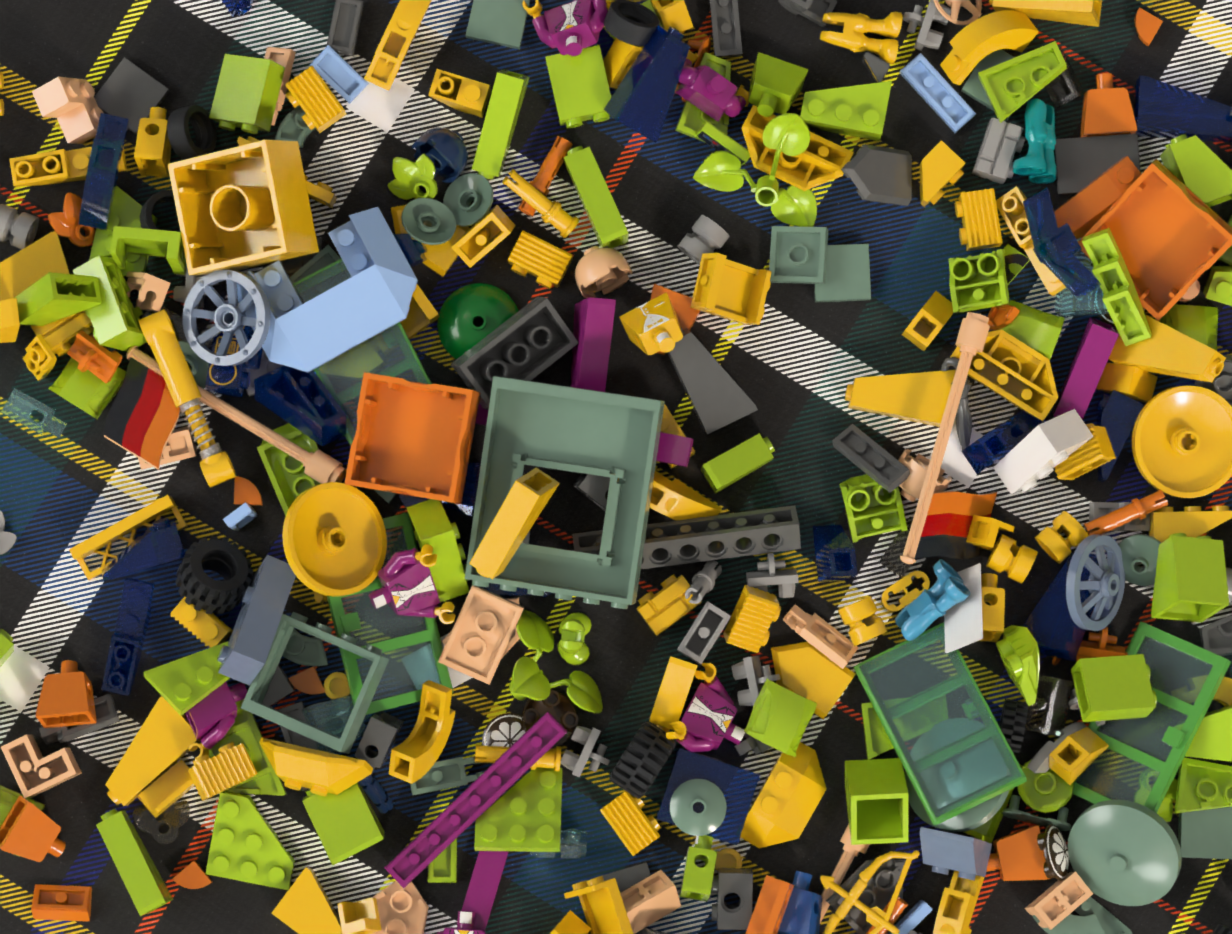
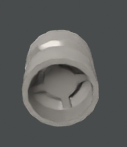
(17, 228)
(704, 239)

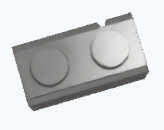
(998, 150)
(703, 633)

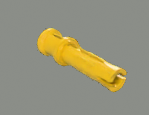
(550, 211)
(490, 754)

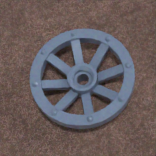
(223, 318)
(1104, 583)

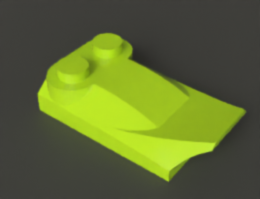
(285, 471)

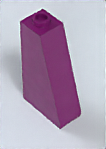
(594, 332)
(1086, 367)

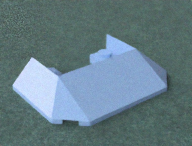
(347, 313)

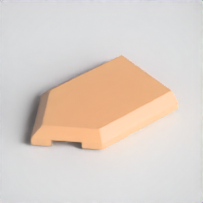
(401, 910)

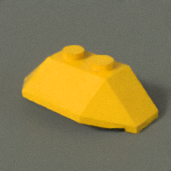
(813, 167)
(1014, 373)
(314, 768)
(785, 799)

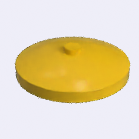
(1184, 441)
(334, 539)

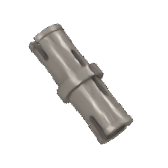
(703, 582)

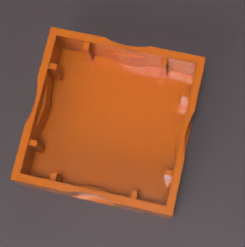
(1164, 237)
(412, 438)

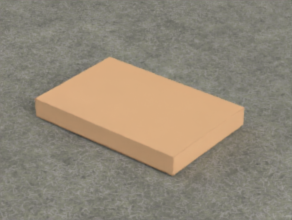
(481, 634)

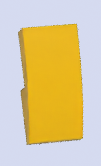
(39, 358)

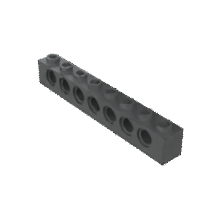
(710, 537)

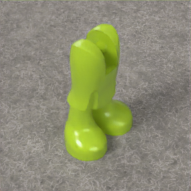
(573, 632)

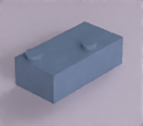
(257, 621)

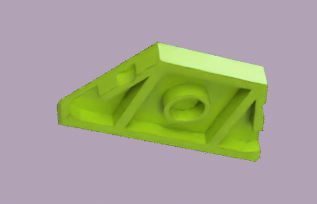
(124, 213)
(246, 731)

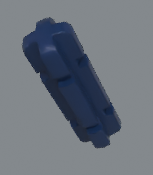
(376, 794)

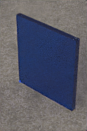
(735, 783)

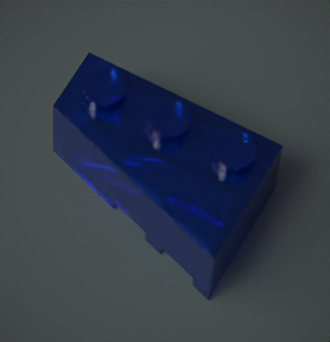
(302, 402)

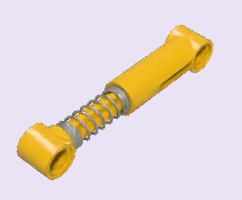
(186, 395)

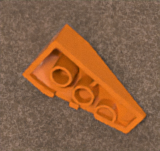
(1097, 197)

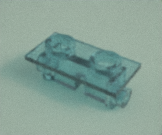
(572, 845)

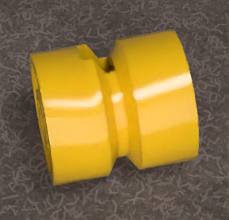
(1054, 543)
(1011, 558)
(853, 616)

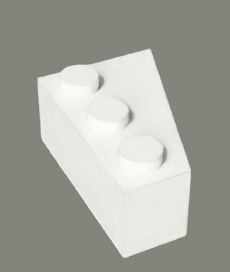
(1042, 451)

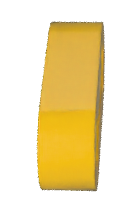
(901, 585)

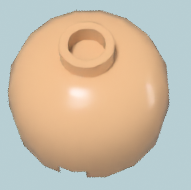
(601, 270)
(918, 468)

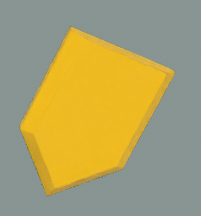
(439, 256)
(811, 675)

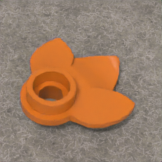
(67, 222)

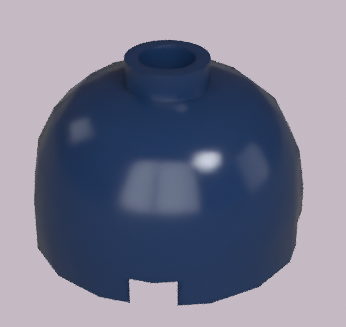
(445, 150)

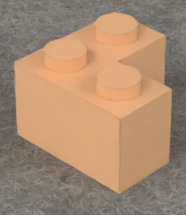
(72, 104)
(37, 773)

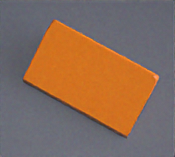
(61, 902)

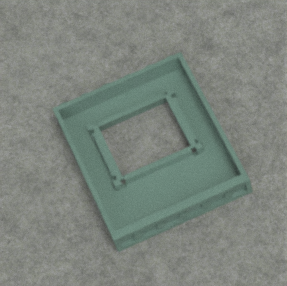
(578, 434)

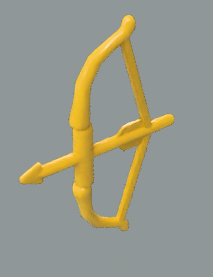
(874, 915)

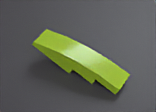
(1117, 286)

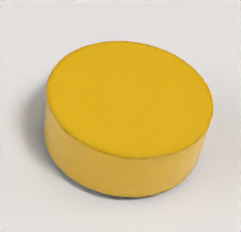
(336, 685)
(728, 859)

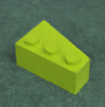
(115, 318)
(435, 529)

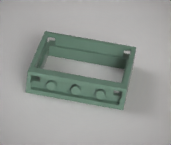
(260, 684)

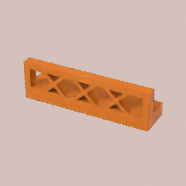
(770, 906)

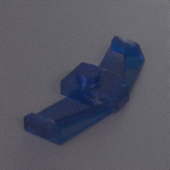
(1057, 245)

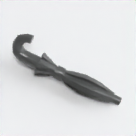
(963, 414)

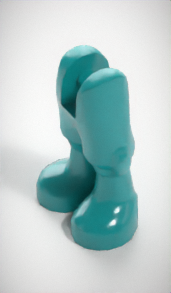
(1041, 138)

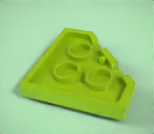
(525, 816)
(246, 845)

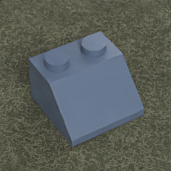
(954, 852)

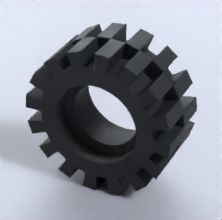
(1013, 723)

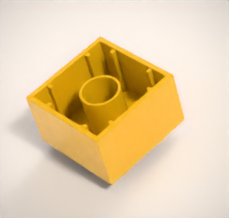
(243, 207)

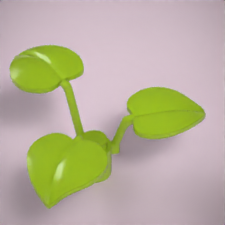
(791, 206)
(529, 679)

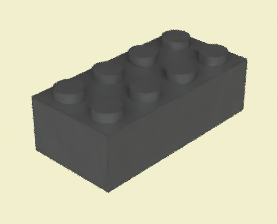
(516, 348)

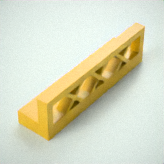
(120, 529)

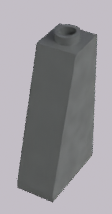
(708, 386)

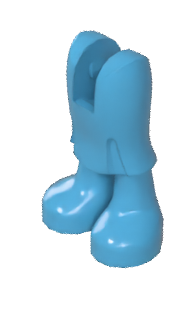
(933, 602)

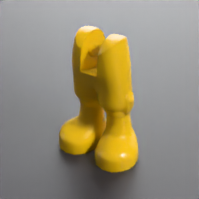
(853, 33)

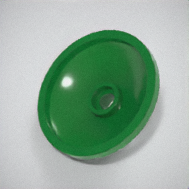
(465, 305)

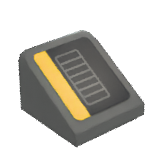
(876, 67)

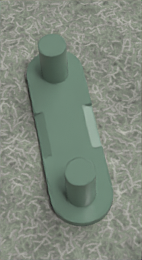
(1014, 813)
(1109, 923)

